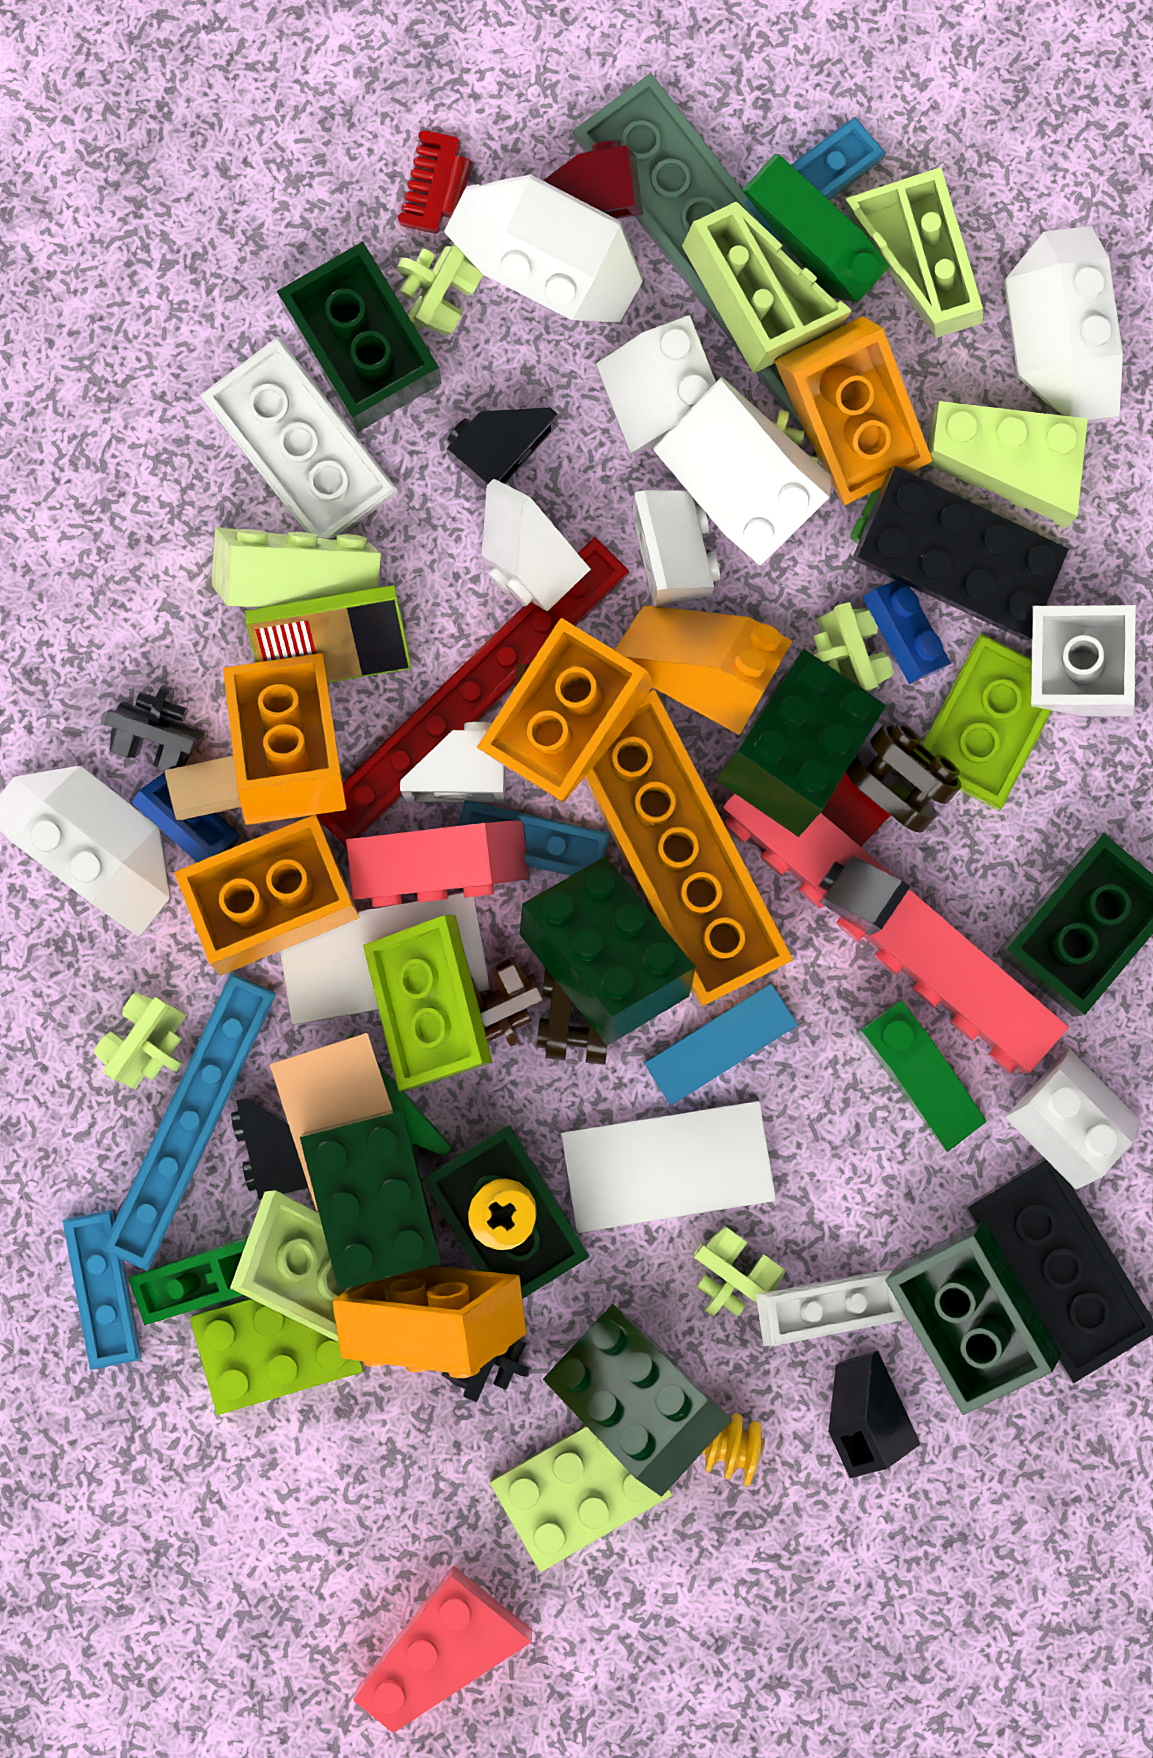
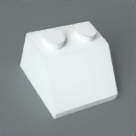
(655, 381)
(673, 546)
(527, 549)
(1084, 659)
(457, 771)
(1075, 1121)

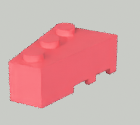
(437, 861)
(439, 1651)

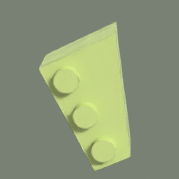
(922, 243)
(758, 288)
(1014, 454)
(280, 569)

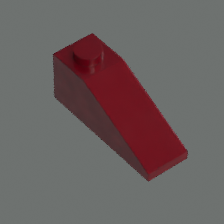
(602, 179)

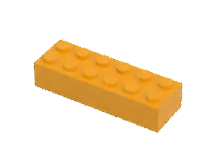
(684, 855)

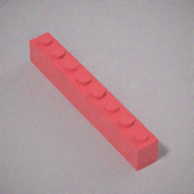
(914, 940)

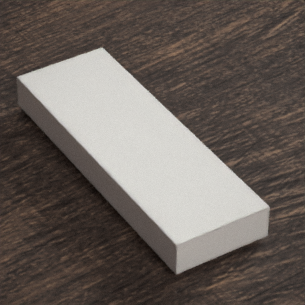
(827, 1308)

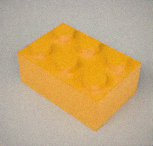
(283, 739)
(266, 895)
(431, 1320)

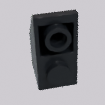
(270, 1147)
(868, 1417)

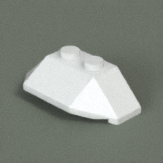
(547, 247)
(1067, 324)
(89, 842)

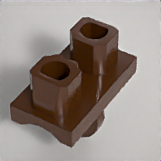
(507, 1007)

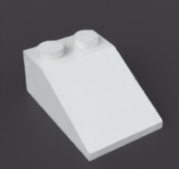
(744, 471)

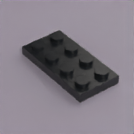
(959, 552)
(1064, 1268)

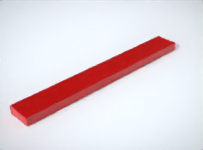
(467, 695)

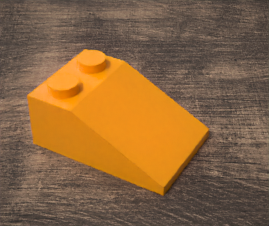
(854, 407)
(706, 659)
(566, 710)

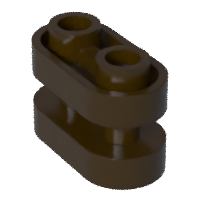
(901, 749)
(556, 1032)

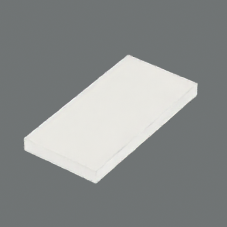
(298, 442)
(330, 971)
(668, 1166)

